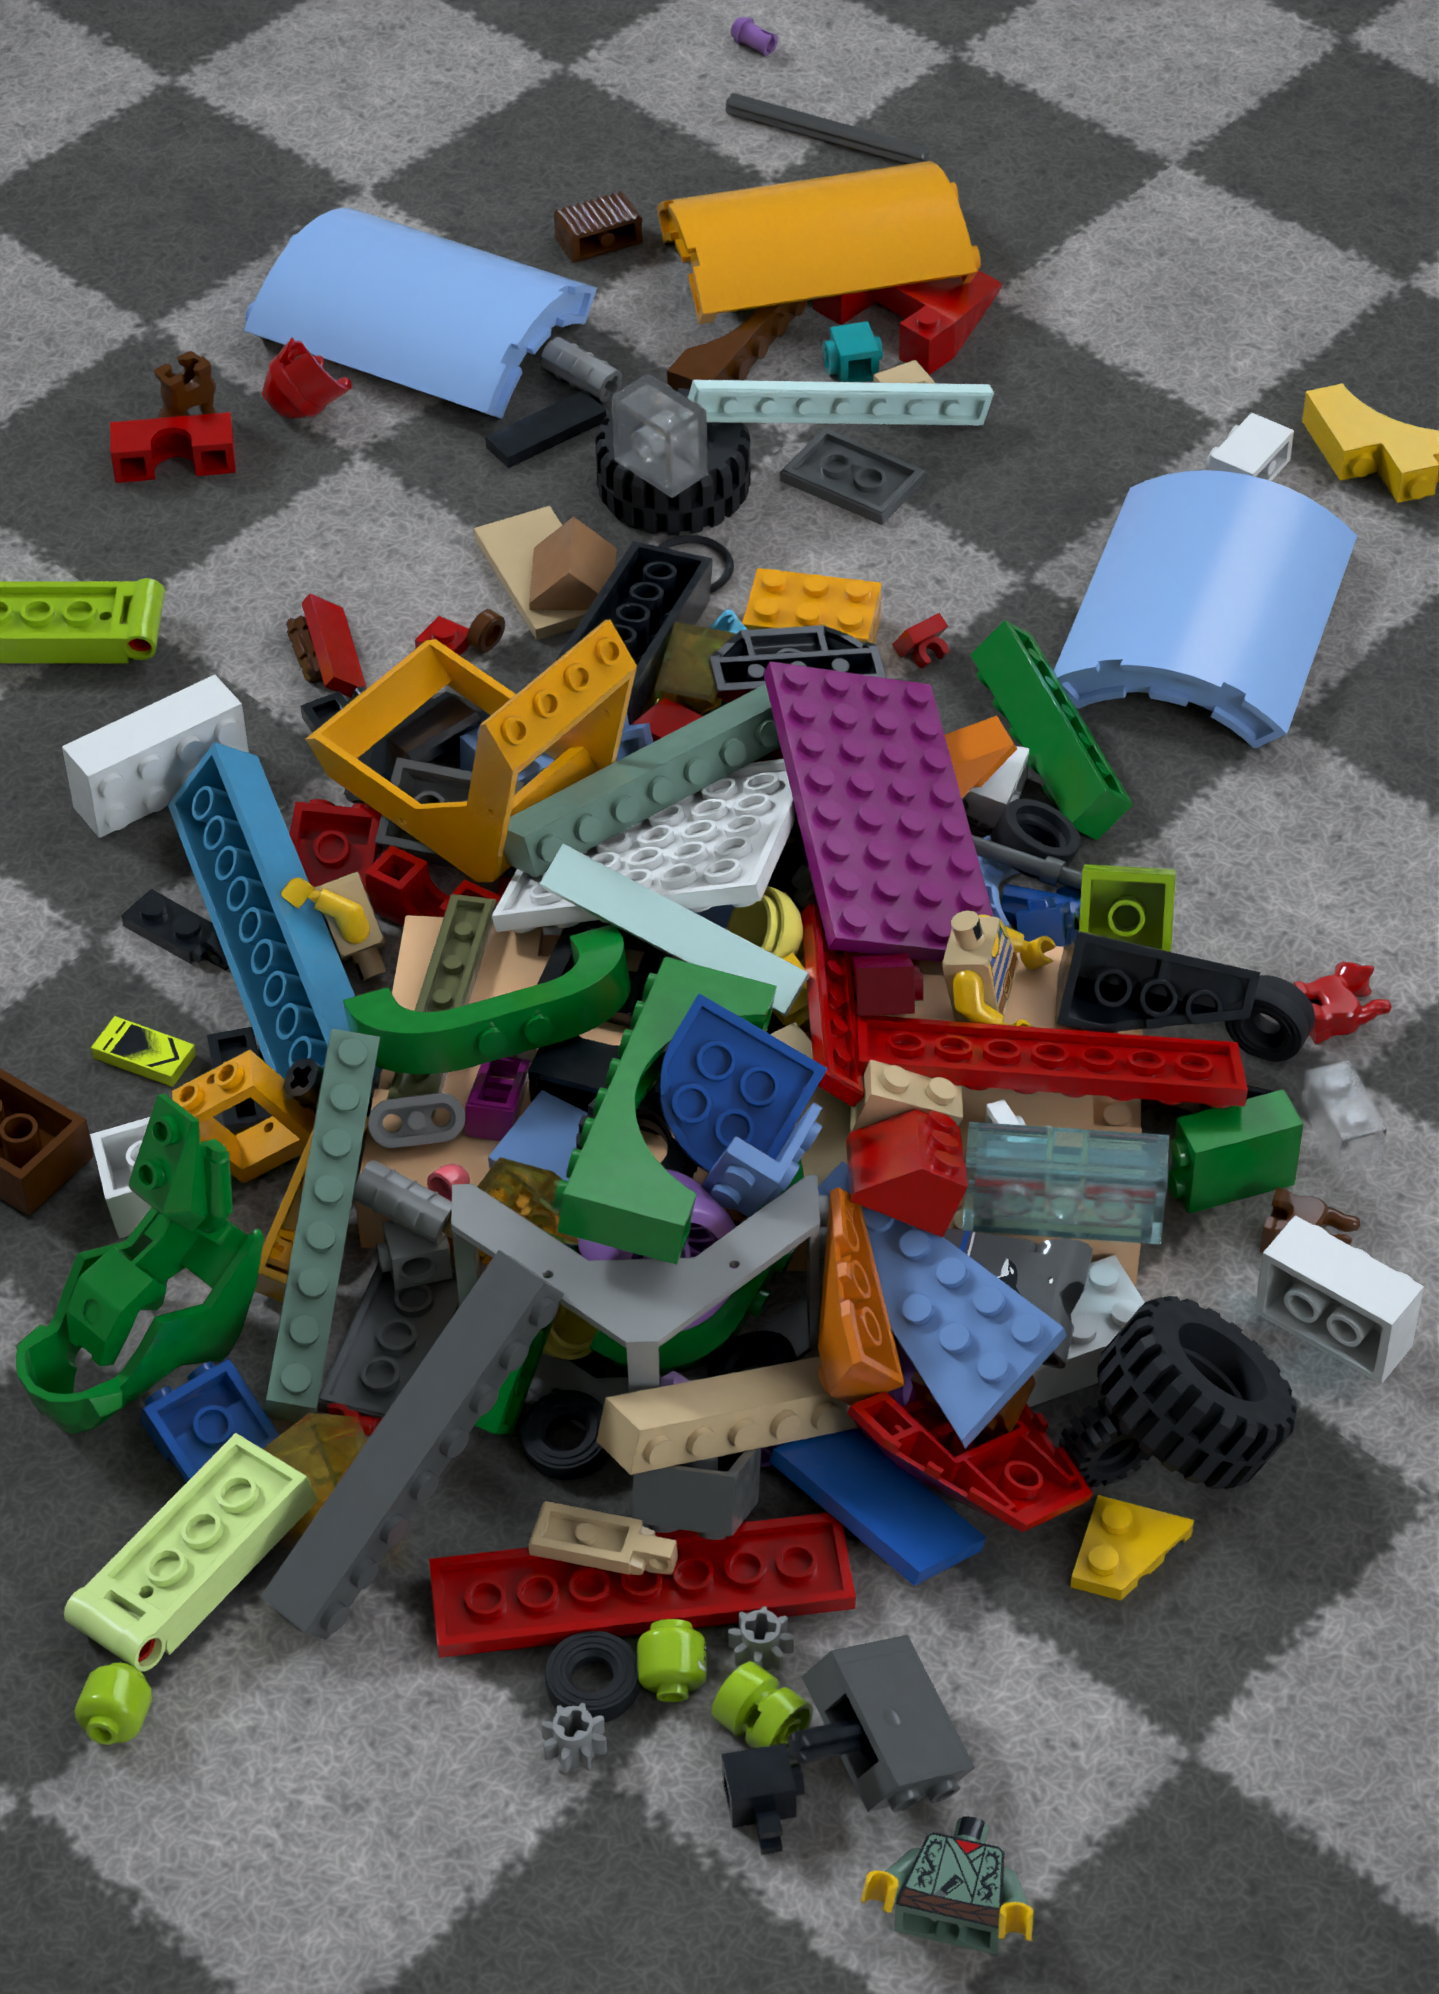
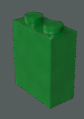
(1235, 1152)

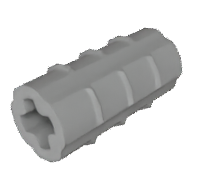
(581, 369)
(403, 1201)

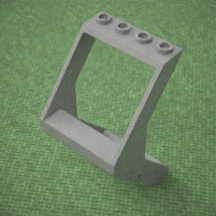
(647, 1299)

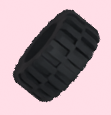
(695, 507)
(1196, 1392)

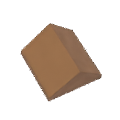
(570, 568)

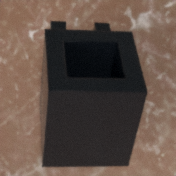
(762, 1791)

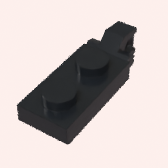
(175, 929)

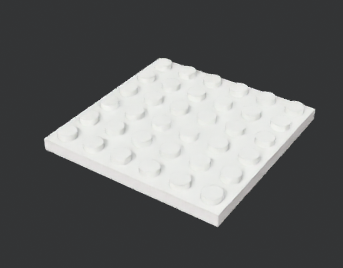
(696, 852)

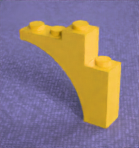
(1366, 442)

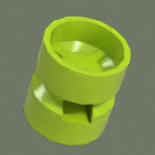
(756, 1707)

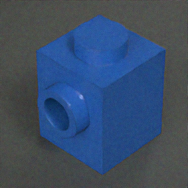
(1046, 919)

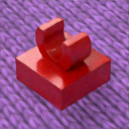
(922, 637)

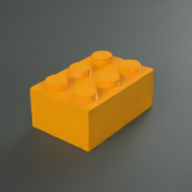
(804, 599)

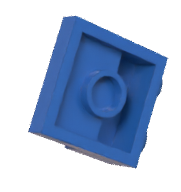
(203, 1416)

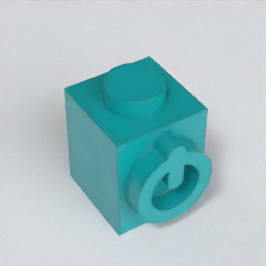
(852, 352)

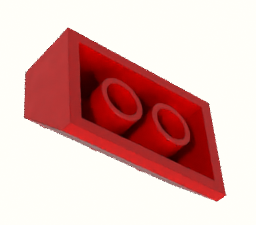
(909, 1169)

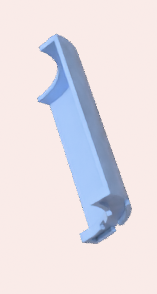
(413, 307)
(1209, 600)

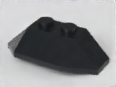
(743, 658)
(424, 734)

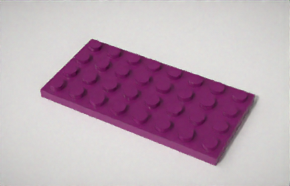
(876, 809)

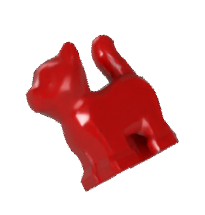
(1337, 1003)

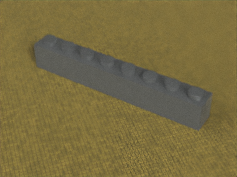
(412, 1446)

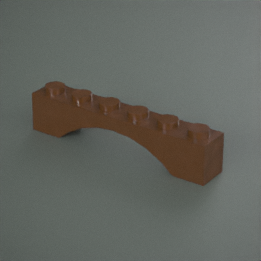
(737, 351)

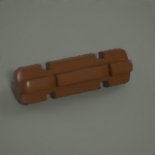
(303, 648)

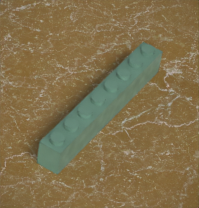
(643, 783)
(321, 1226)

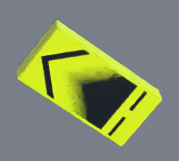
(143, 1051)

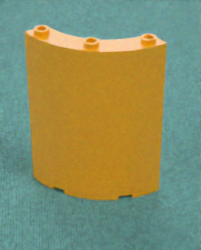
(819, 238)

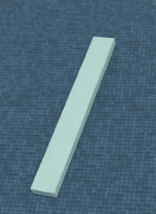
(842, 402)

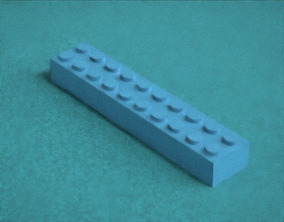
(274, 950)

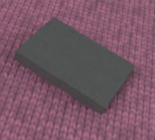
(853, 476)

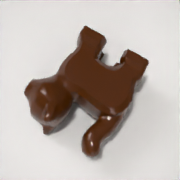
(187, 388)
(1308, 1208)

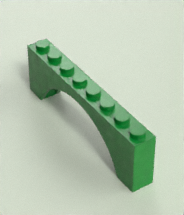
(615, 1182)

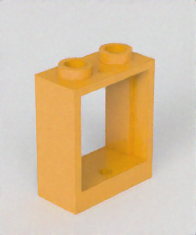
(265, 1143)

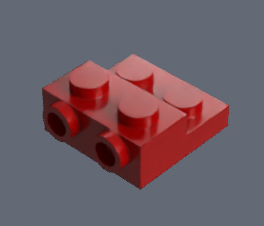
(334, 839)

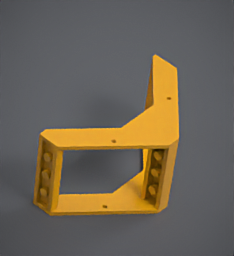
(568, 712)

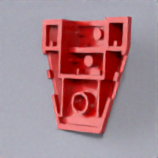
(1005, 1476)

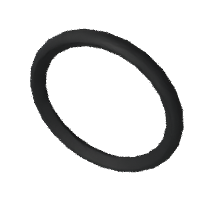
(729, 563)

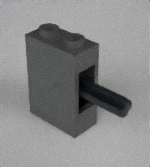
(883, 1725)

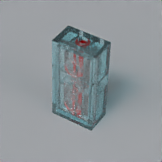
(1065, 1182)

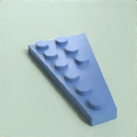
(954, 1319)

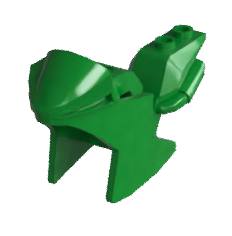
(110, 1284)

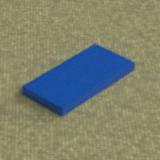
(879, 1503)

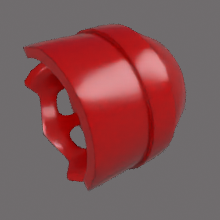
(300, 385)

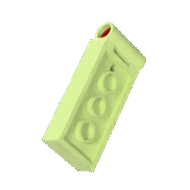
(191, 1554)

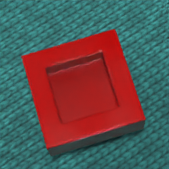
(447, 633)

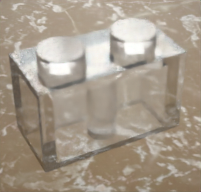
(1343, 1117)

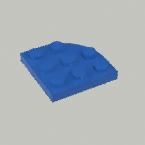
(731, 1082)

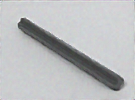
(826, 130)

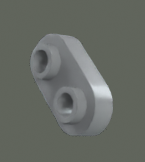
(416, 1120)

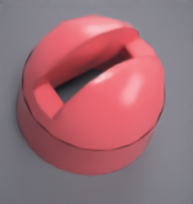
(443, 1178)

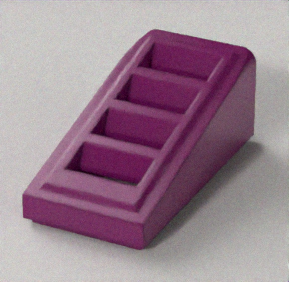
(496, 1101)

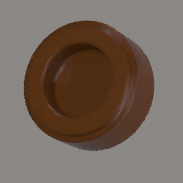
(486, 631)

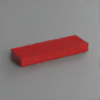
(333, 645)

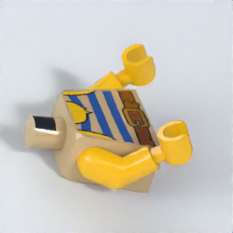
(349, 918)
(983, 965)

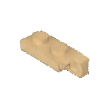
(600, 1541)

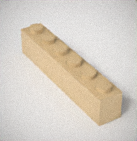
(720, 1416)

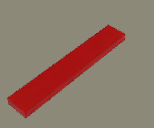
(831, 1011)

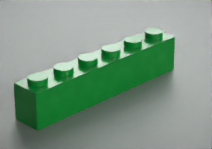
(1051, 727)

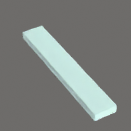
(668, 924)

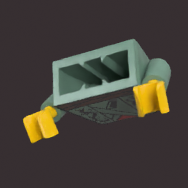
(954, 1890)

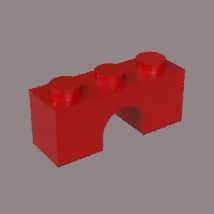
(144, 443)
(402, 887)

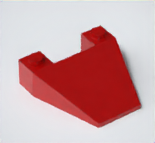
(935, 312)

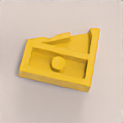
(1125, 1545)

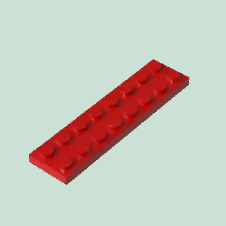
(1058, 1060)
(534, 1601)

